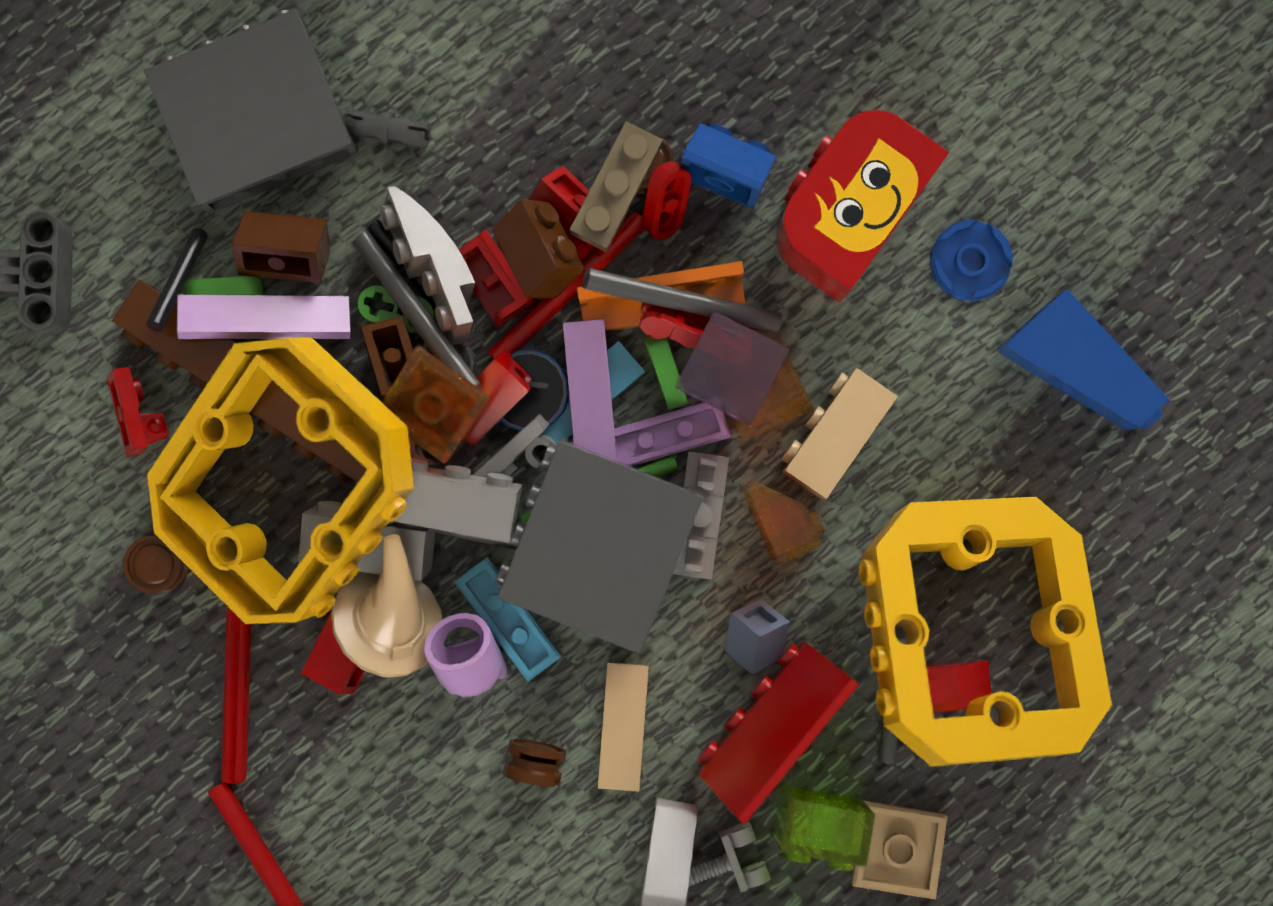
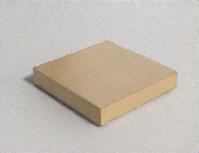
(903, 851)

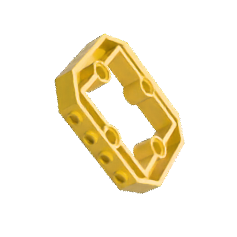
(209, 542)
(1064, 594)

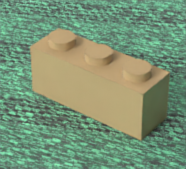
(837, 432)

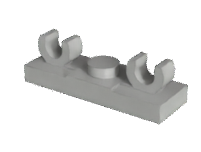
(525, 441)
(708, 475)

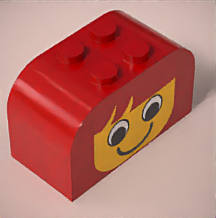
(854, 198)

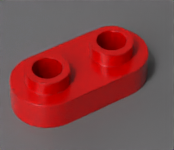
(666, 200)

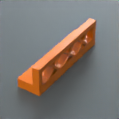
(619, 313)

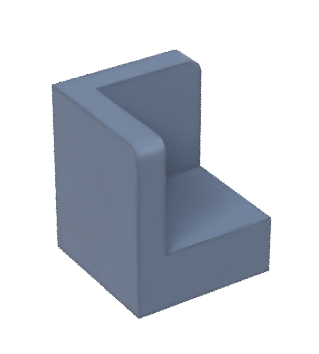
(756, 636)

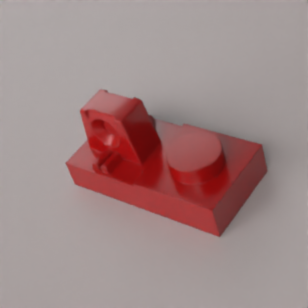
(135, 428)

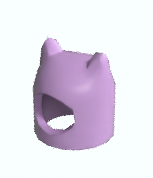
(469, 665)

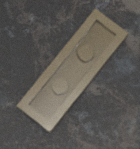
(616, 186)

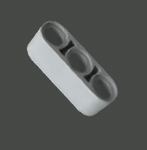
(669, 854)

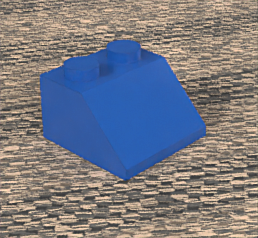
(727, 164)

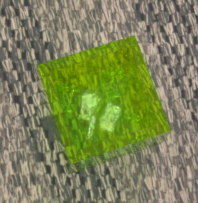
(823, 827)

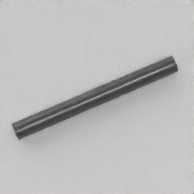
(680, 299)
(411, 306)

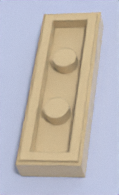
(623, 726)

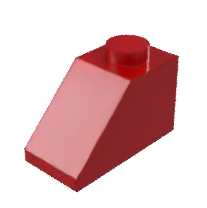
(957, 684)

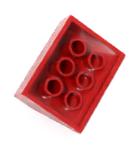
(773, 728)

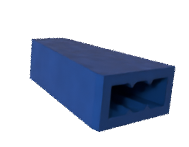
(1083, 361)

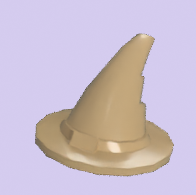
(385, 616)

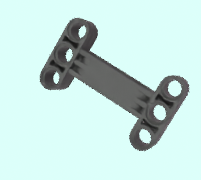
(23, 270)

